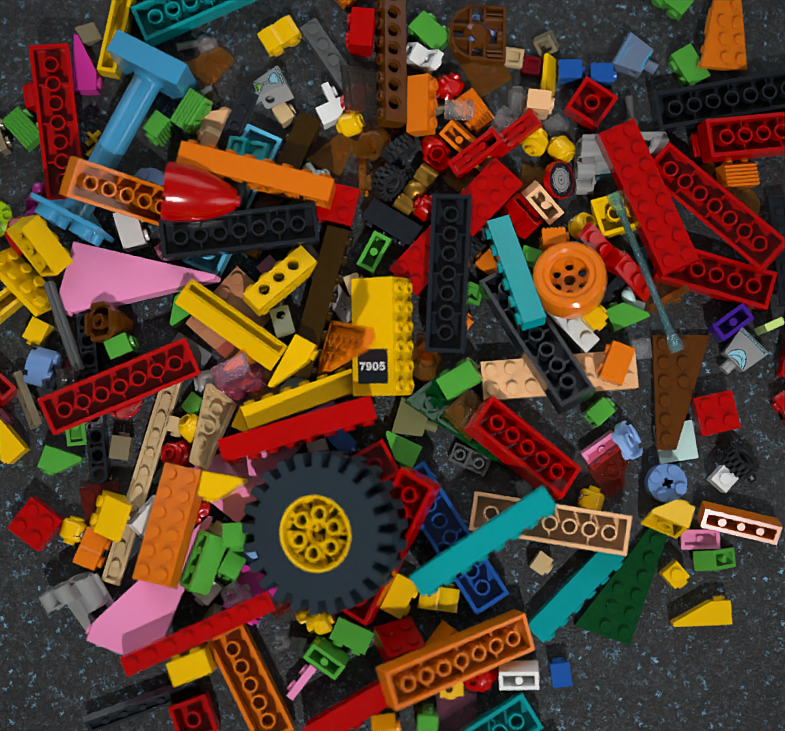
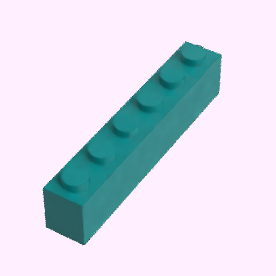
(515, 273)
(573, 593)

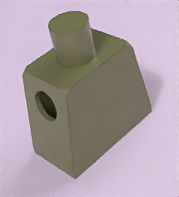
(284, 328)
(411, 422)

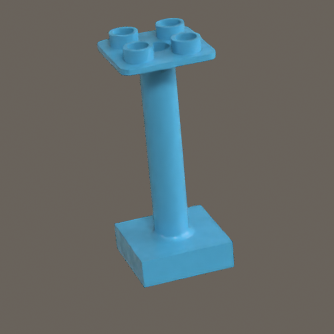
(150, 73)

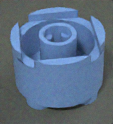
(41, 367)
(675, 488)

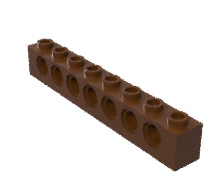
(396, 62)

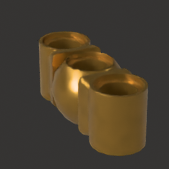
(423, 179)

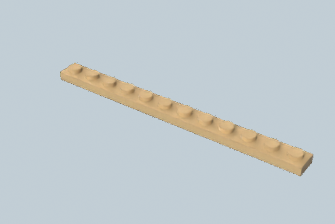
(142, 480)

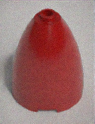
(195, 194)

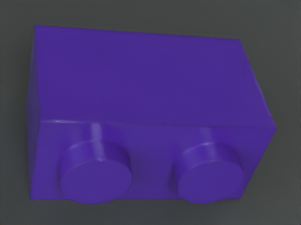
(730, 323)

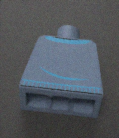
(634, 57)

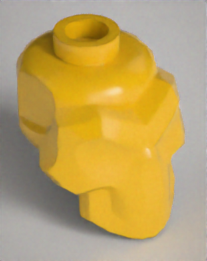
(536, 143)
(319, 623)

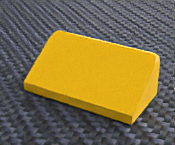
(548, 74)

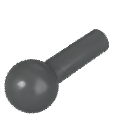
(191, 44)
(630, 109)

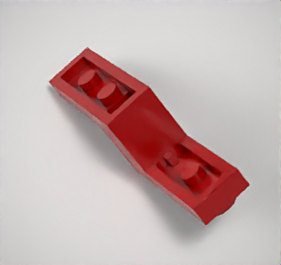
(495, 143)
(615, 260)

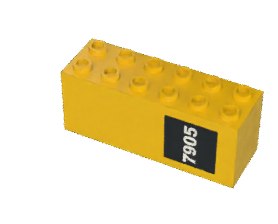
(388, 309)

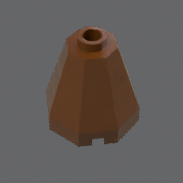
(106, 322)

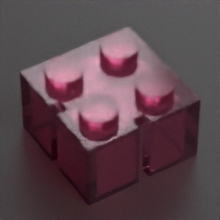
(238, 376)

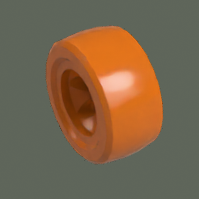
(570, 300)

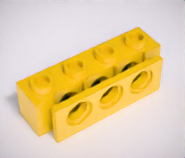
(277, 291)

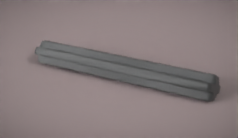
(63, 326)

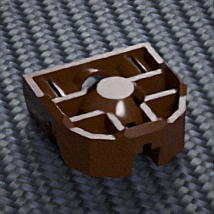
(490, 19)

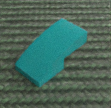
(245, 146)

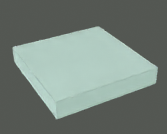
(686, 447)

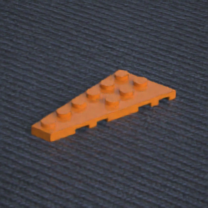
(724, 38)
(343, 344)

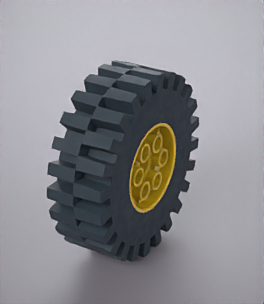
(283, 539)

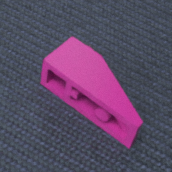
(86, 76)

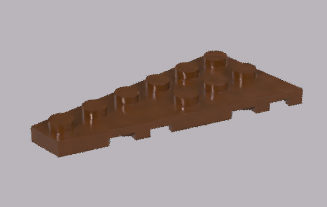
(674, 385)

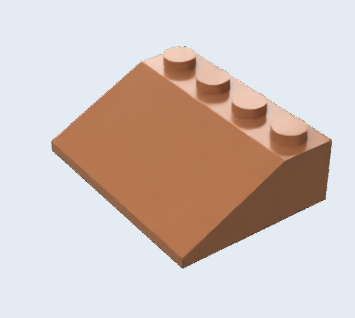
(230, 291)

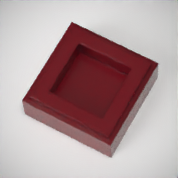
(531, 66)

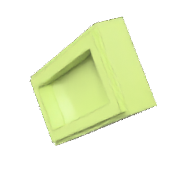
(769, 326)

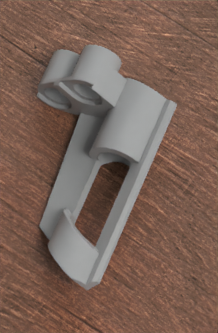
(590, 161)
(81, 594)

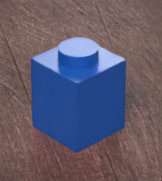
(570, 71)
(602, 73)
(343, 441)
(560, 672)

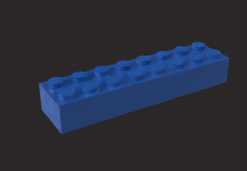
(444, 528)

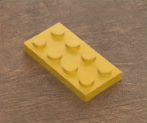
(23, 282)

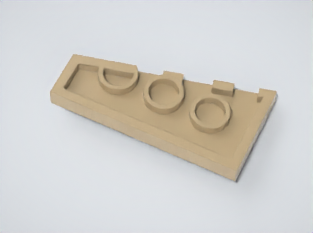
(211, 426)

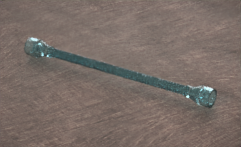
(674, 342)

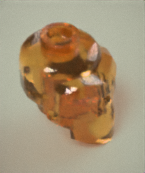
(371, 144)
(426, 363)

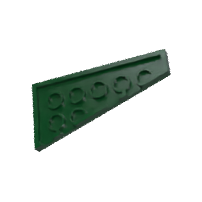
(432, 403)
(622, 598)

